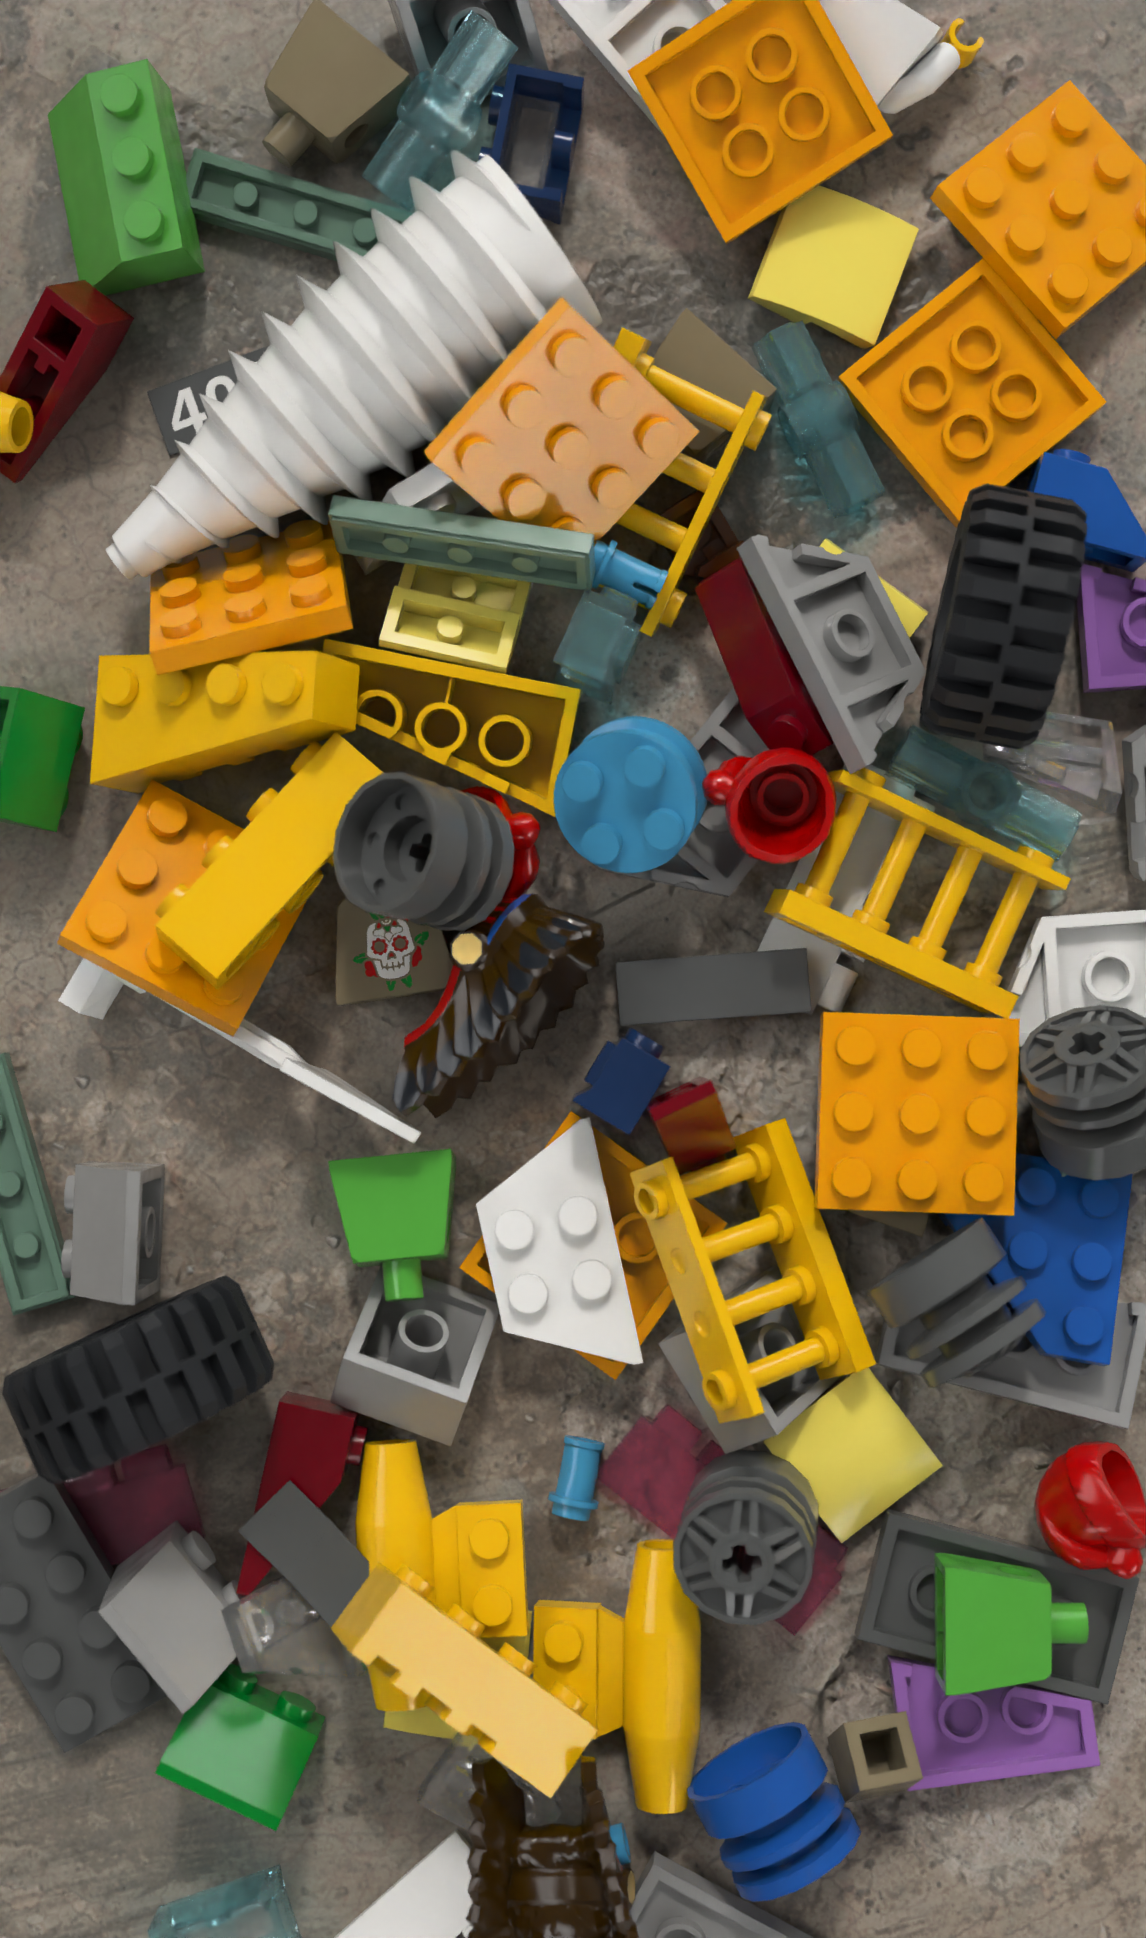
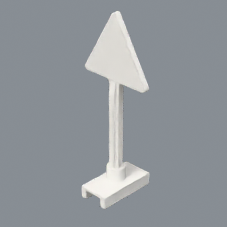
(94, 990)

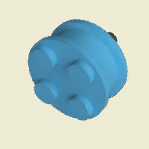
(630, 794)

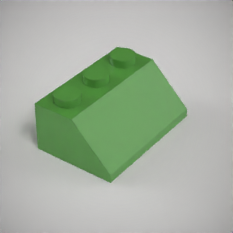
(124, 180)

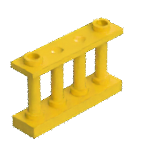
(747, 428)
(923, 955)
(801, 1248)

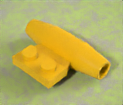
(466, 1552)
(634, 1673)

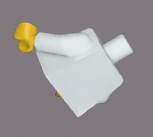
(897, 49)

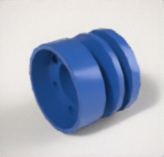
(774, 1812)

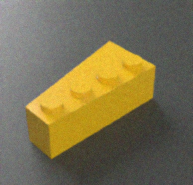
(213, 713)
(468, 718)
(266, 867)
(464, 1678)

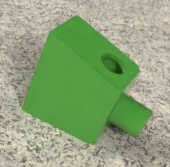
(397, 1214)
(997, 1624)

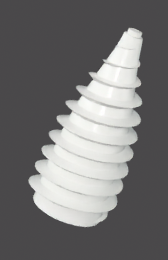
(362, 368)

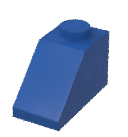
(1112, 529)

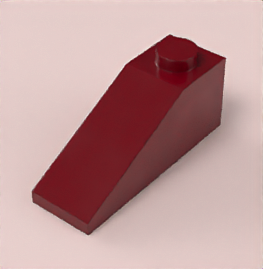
(60, 362)
(759, 663)
(692, 1125)
(312, 1449)

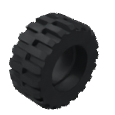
(1004, 616)
(138, 1380)

